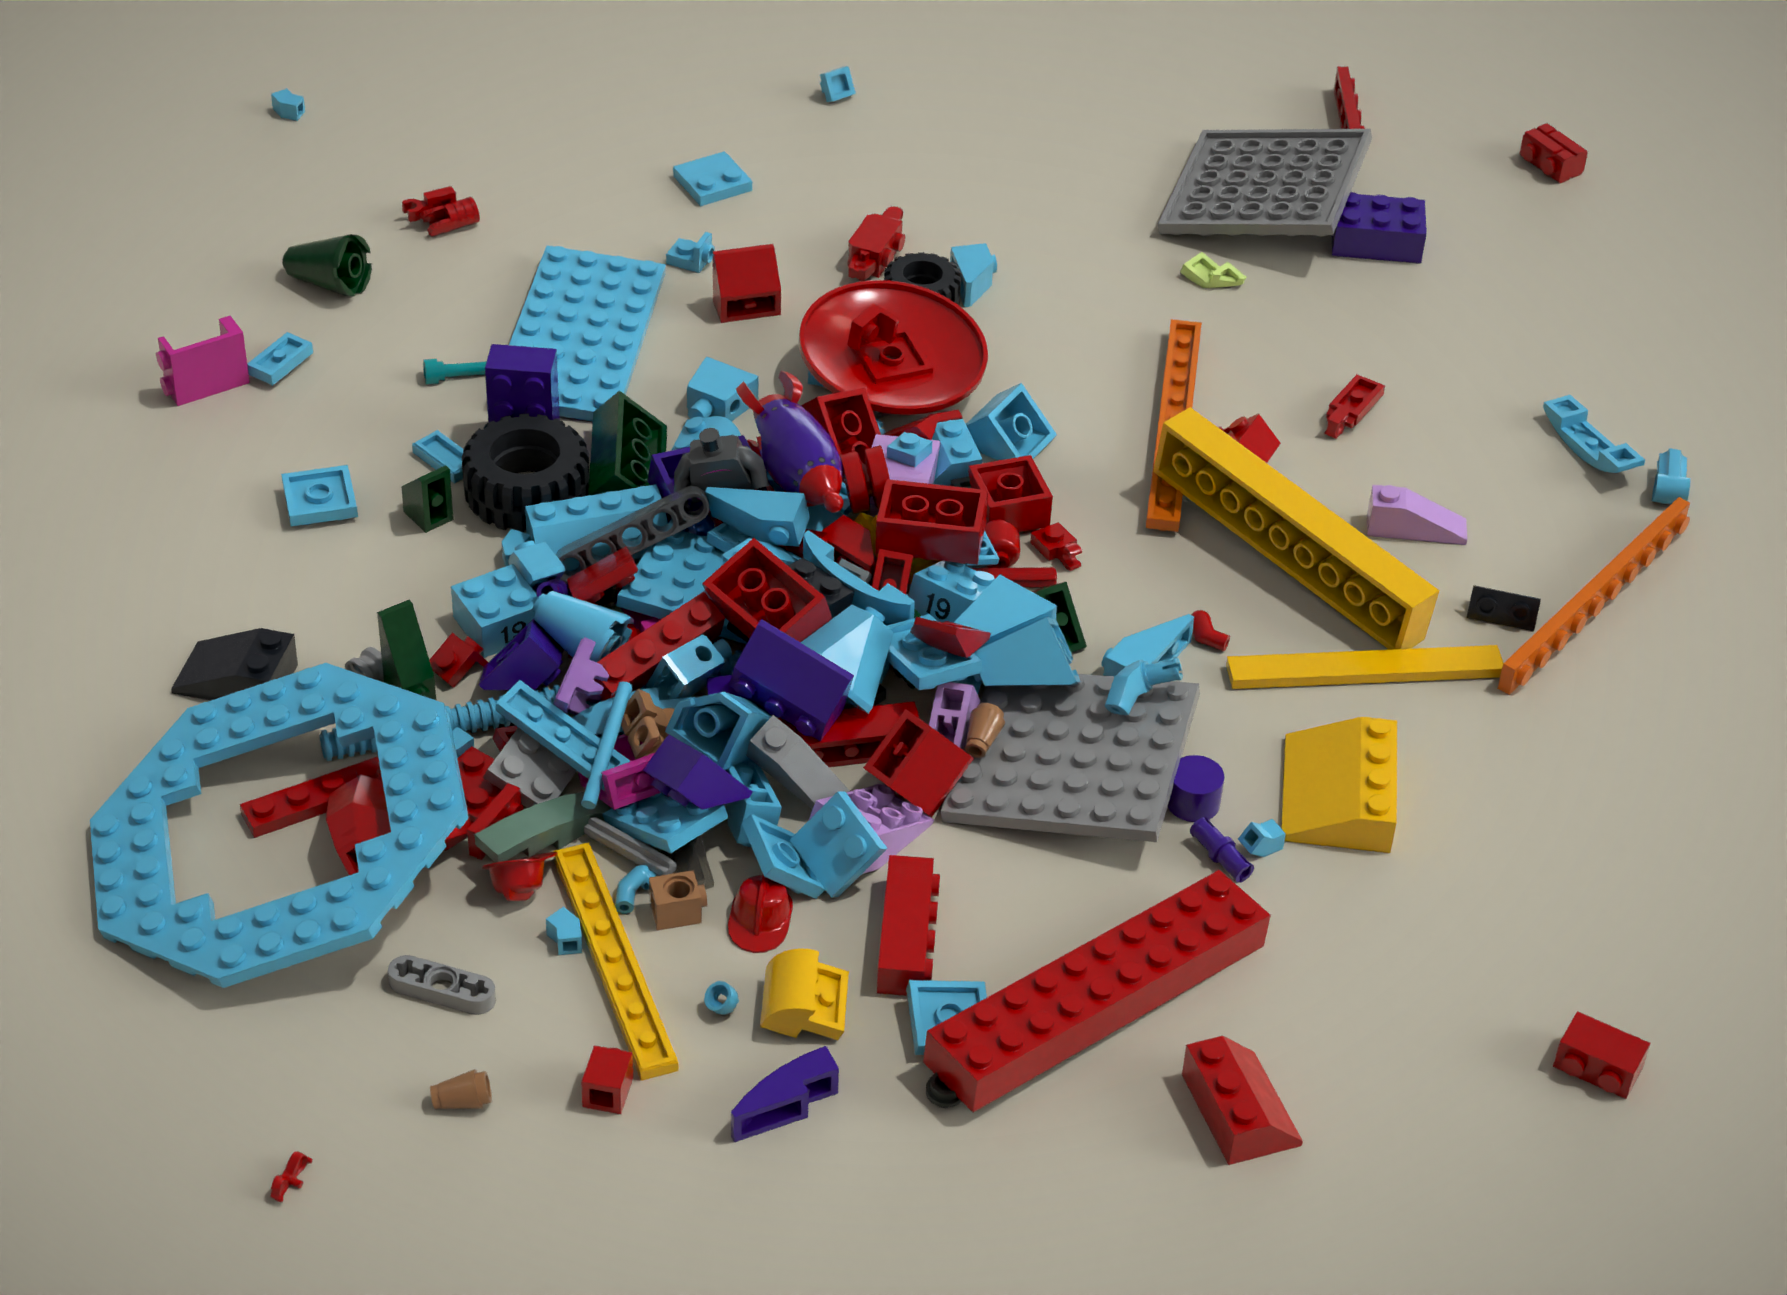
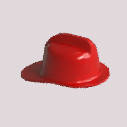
(518, 877)
(760, 915)

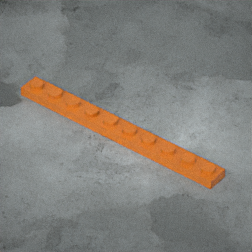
(1177, 396)
(1592, 596)

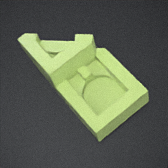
(1209, 274)

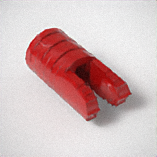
(455, 216)

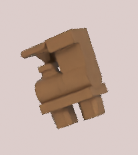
(645, 723)

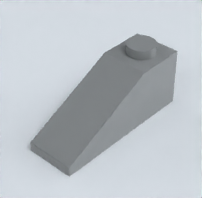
(793, 763)

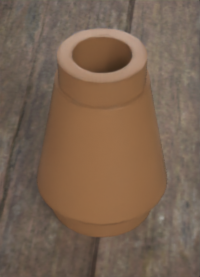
(984, 726)
(462, 1092)

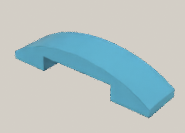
(1571, 424)
(888, 601)

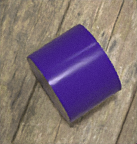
(1196, 788)

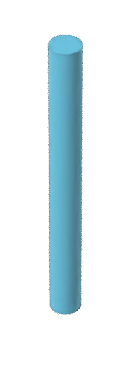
(606, 745)

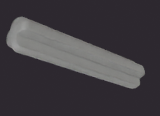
(629, 847)

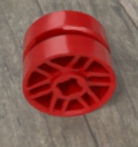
(865, 478)

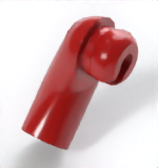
(1204, 632)

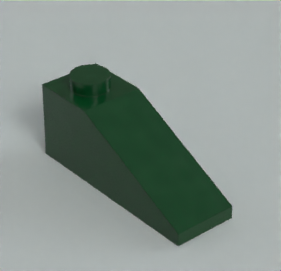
(404, 651)

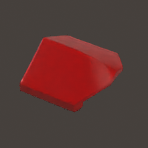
(949, 636)

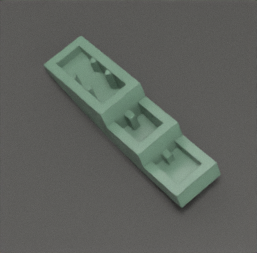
(536, 827)

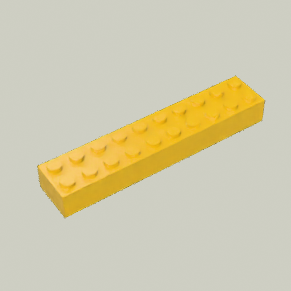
(1295, 531)

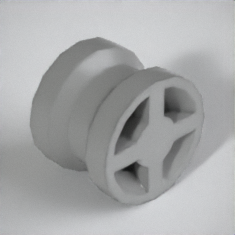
(368, 664)

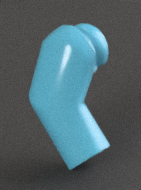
(629, 885)

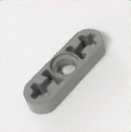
(452, 997)

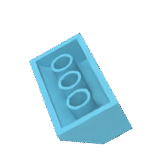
(571, 519)

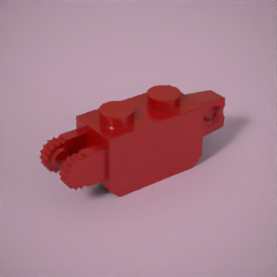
(875, 244)

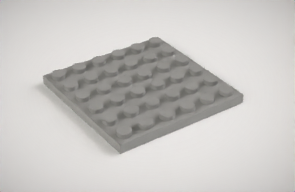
(1266, 182)
(1075, 764)

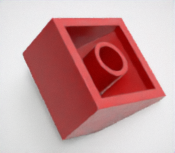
(1014, 492)

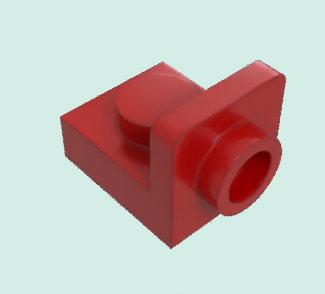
(871, 324)

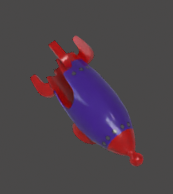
(795, 445)

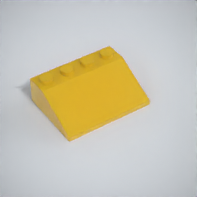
(1341, 785)

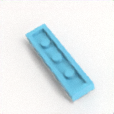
(553, 728)

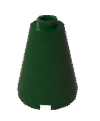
(331, 263)

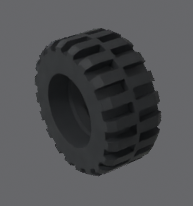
(522, 445)

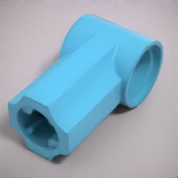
(1671, 477)

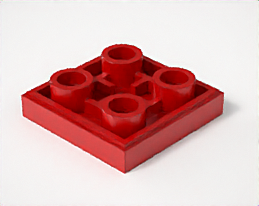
(612, 570)

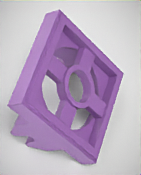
(579, 681)

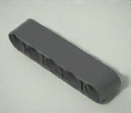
(642, 520)

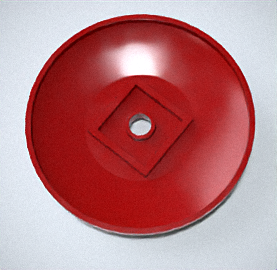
(935, 351)

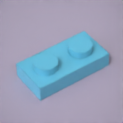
(280, 358)

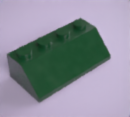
(623, 445)

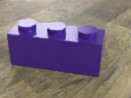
(791, 681)

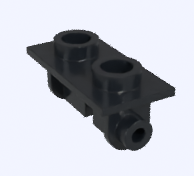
(1503, 608)

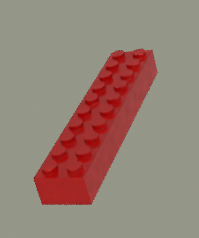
(1094, 990)

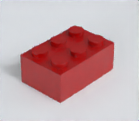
(932, 521)
(762, 586)

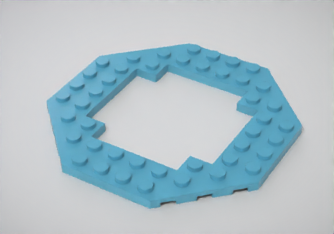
(133, 839)

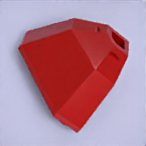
(360, 814)

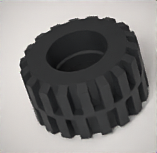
(928, 272)

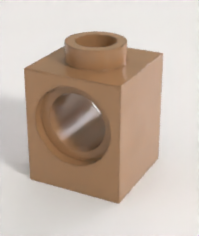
(676, 900)

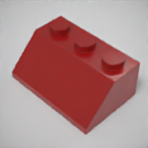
(1237, 1100)

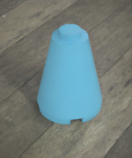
(573, 619)

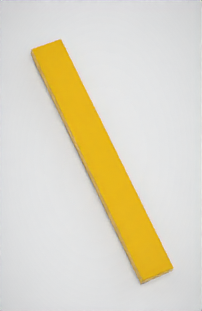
(1364, 666)
(616, 962)

